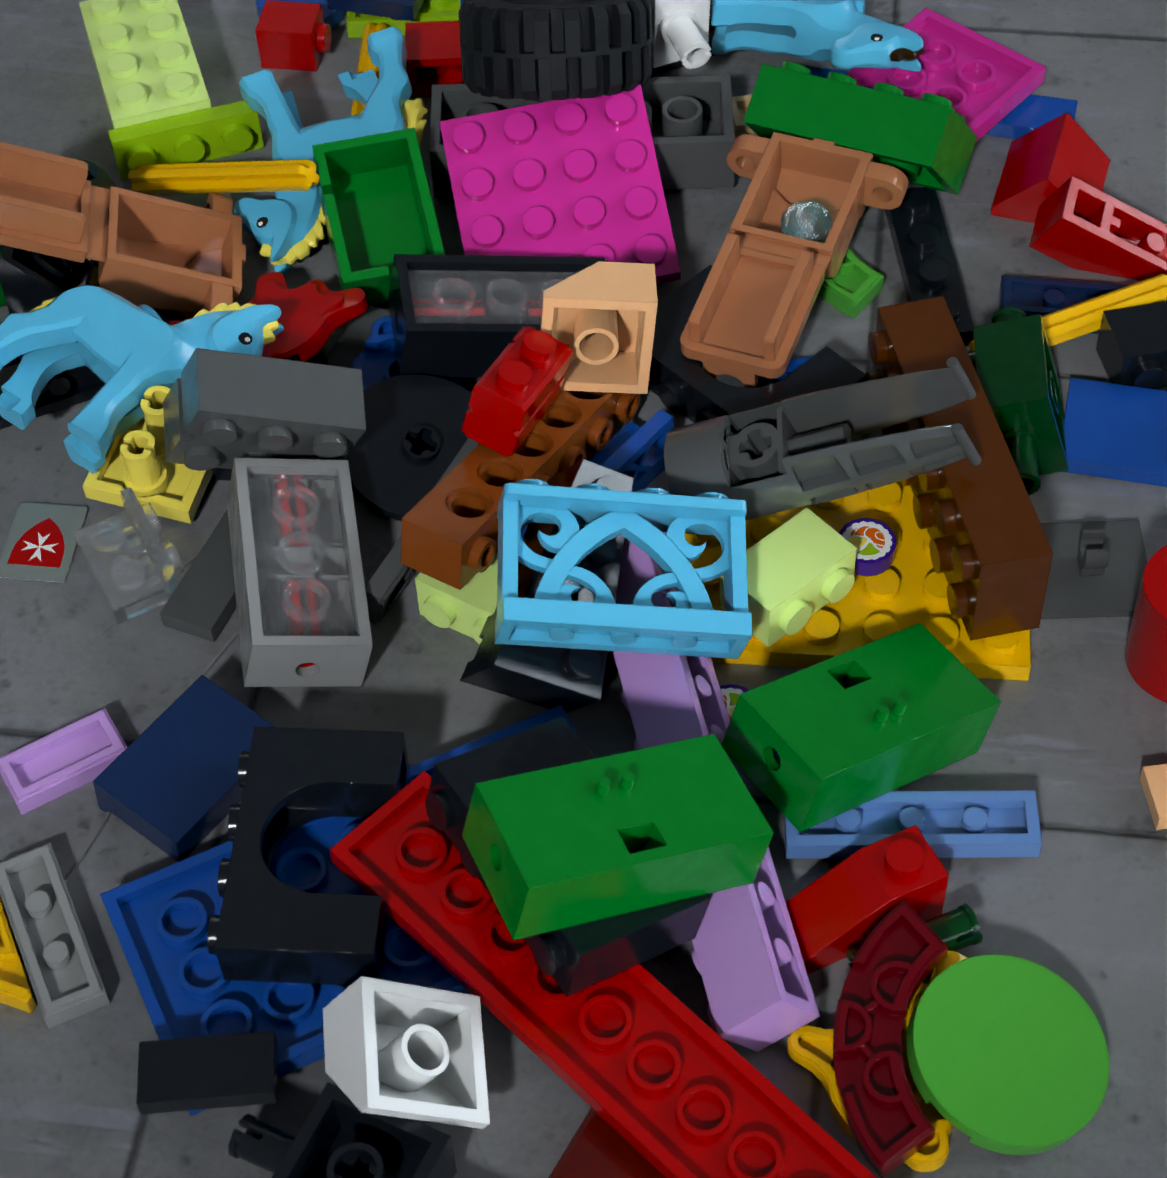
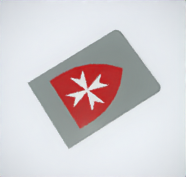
(41, 541)

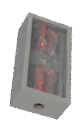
(298, 573)

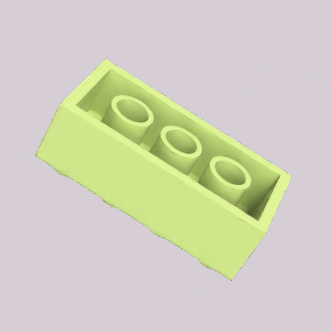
(143, 59)

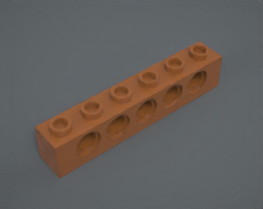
(456, 524)

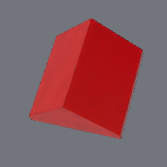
(1043, 163)

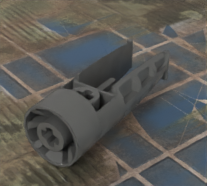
(804, 448)

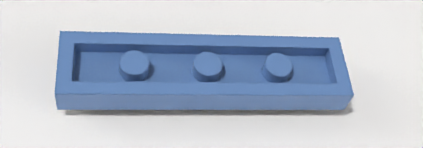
(950, 821)

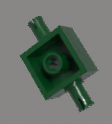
(1022, 391)

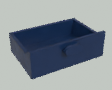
(181, 769)

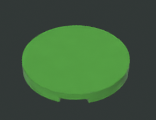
(1008, 1054)

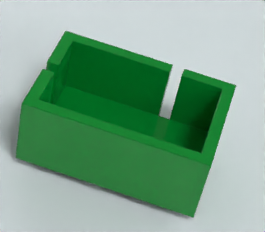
(375, 207)

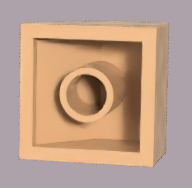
(608, 323)

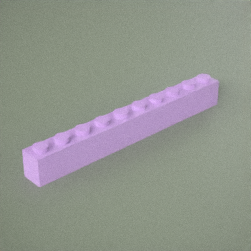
(746, 934)

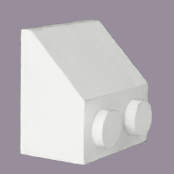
(408, 1052)

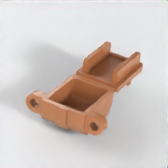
(144, 244)
(767, 279)

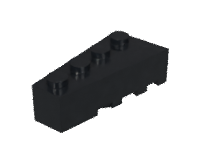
(548, 673)

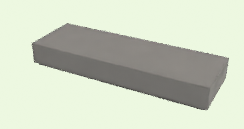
(50, 936)

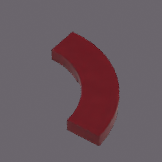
(869, 1037)

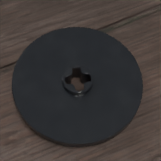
(399, 416)

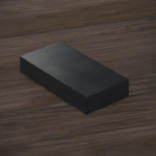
(207, 1072)

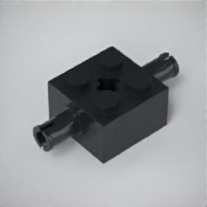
(345, 1144)

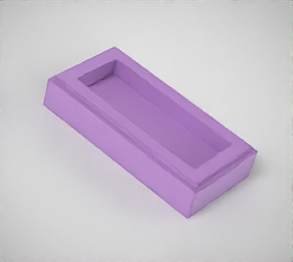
(61, 761)

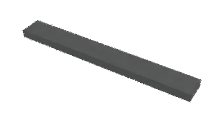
(207, 590)

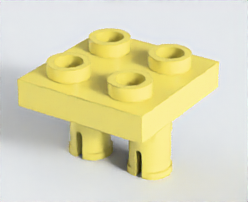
(139, 462)

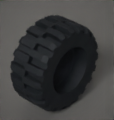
(555, 47)

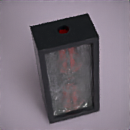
(464, 310)

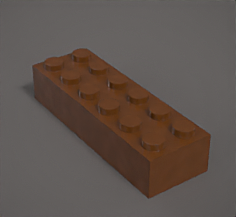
(975, 515)

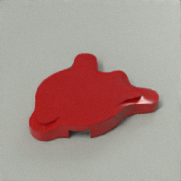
(307, 314)

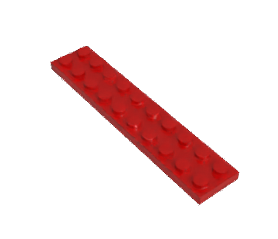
(617, 1044)

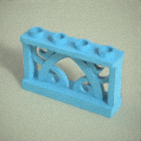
(640, 517)

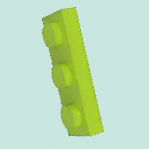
(187, 137)

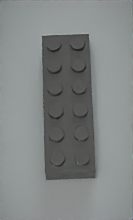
(686, 118)

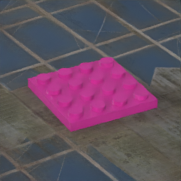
(562, 182)

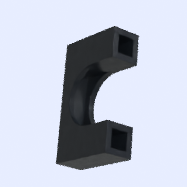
(699, 397)
(286, 782)
(579, 953)

